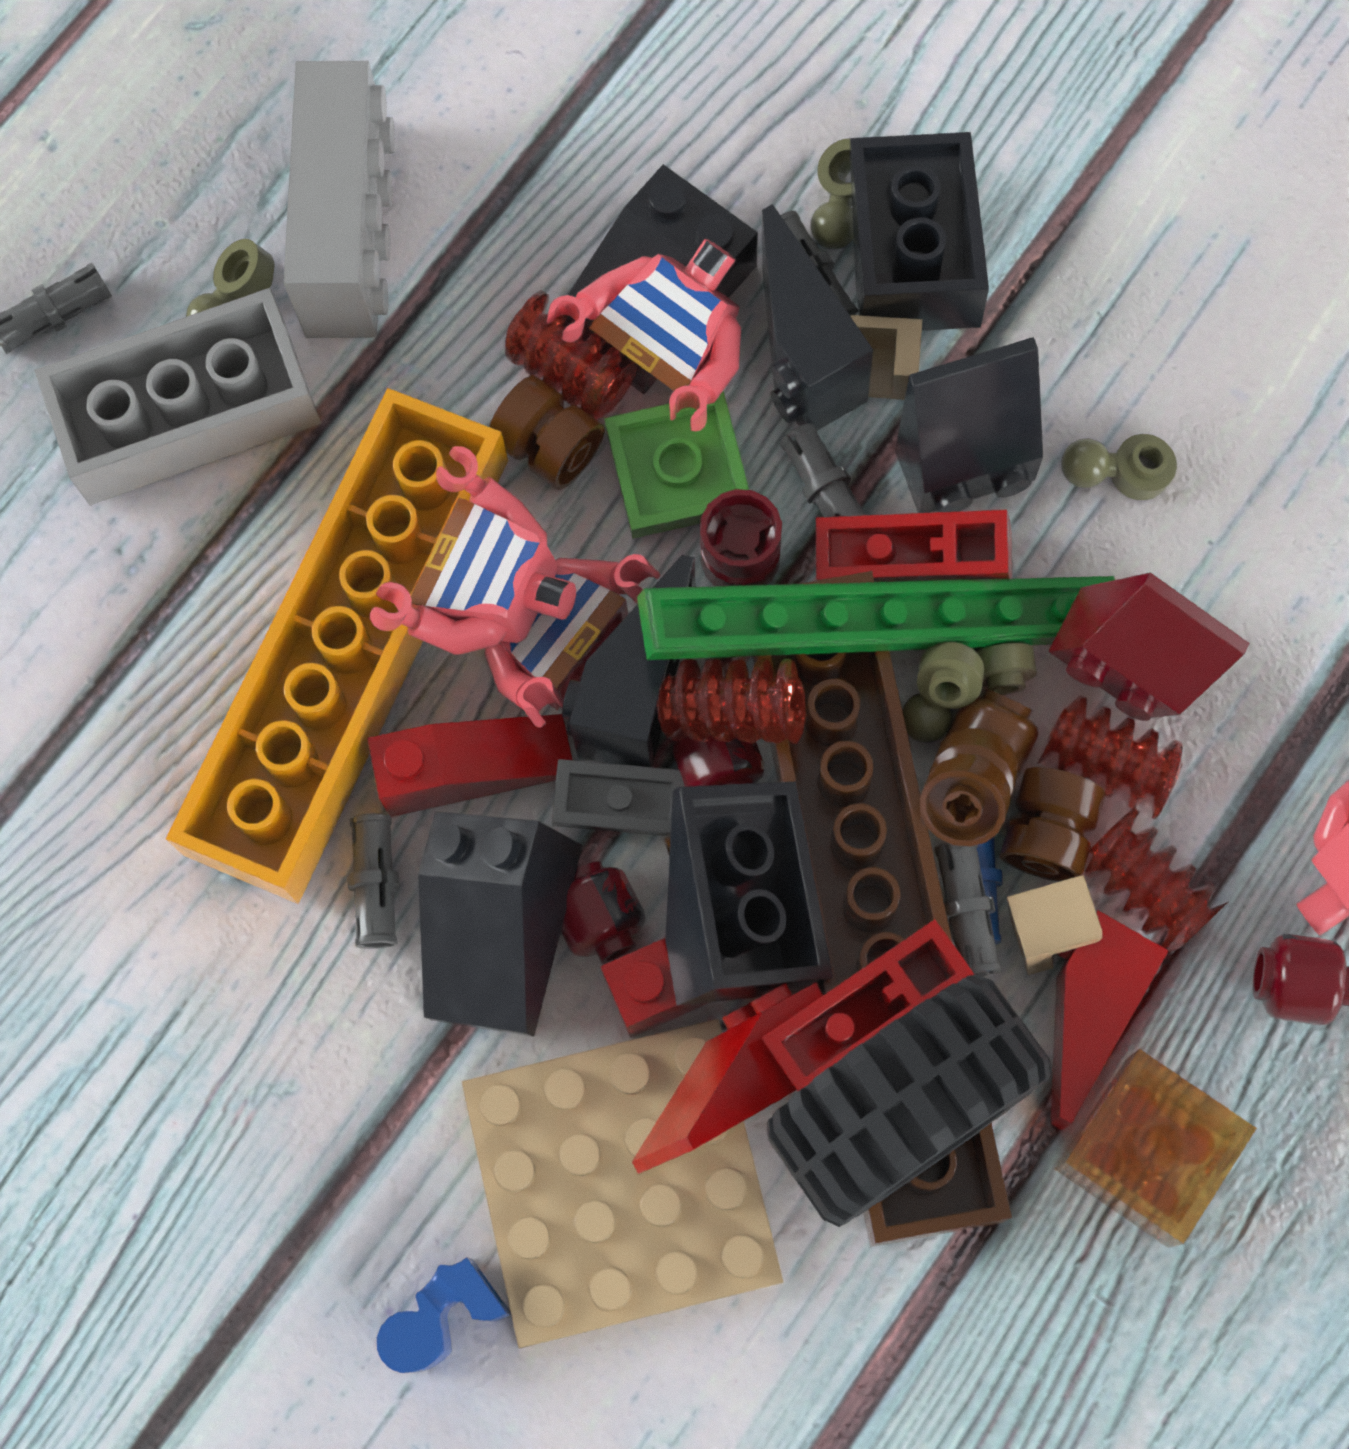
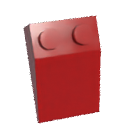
(727, 1080)

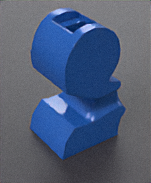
(422, 1338)

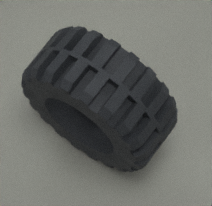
(907, 1098)

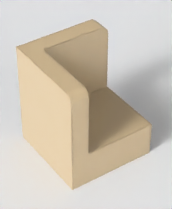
(895, 353)
(1053, 921)

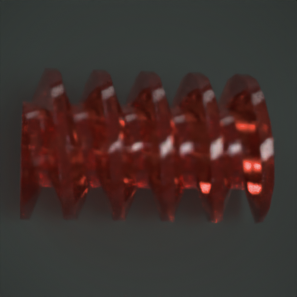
(569, 367)
(733, 705)
(1115, 754)
(1152, 882)

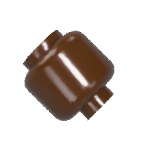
(1003, 718)

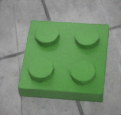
(668, 469)

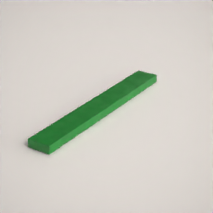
(853, 616)

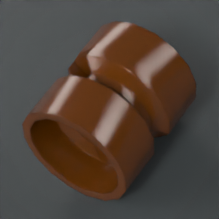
(552, 437)
(969, 787)
(1051, 830)

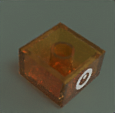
(1155, 1149)

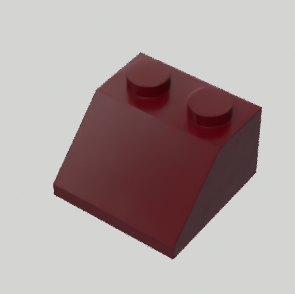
(1144, 645)

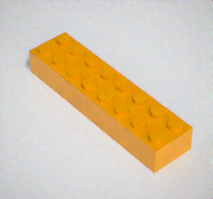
(323, 667)

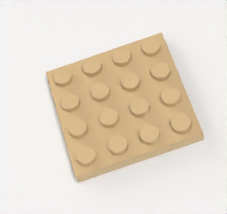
(575, 1221)

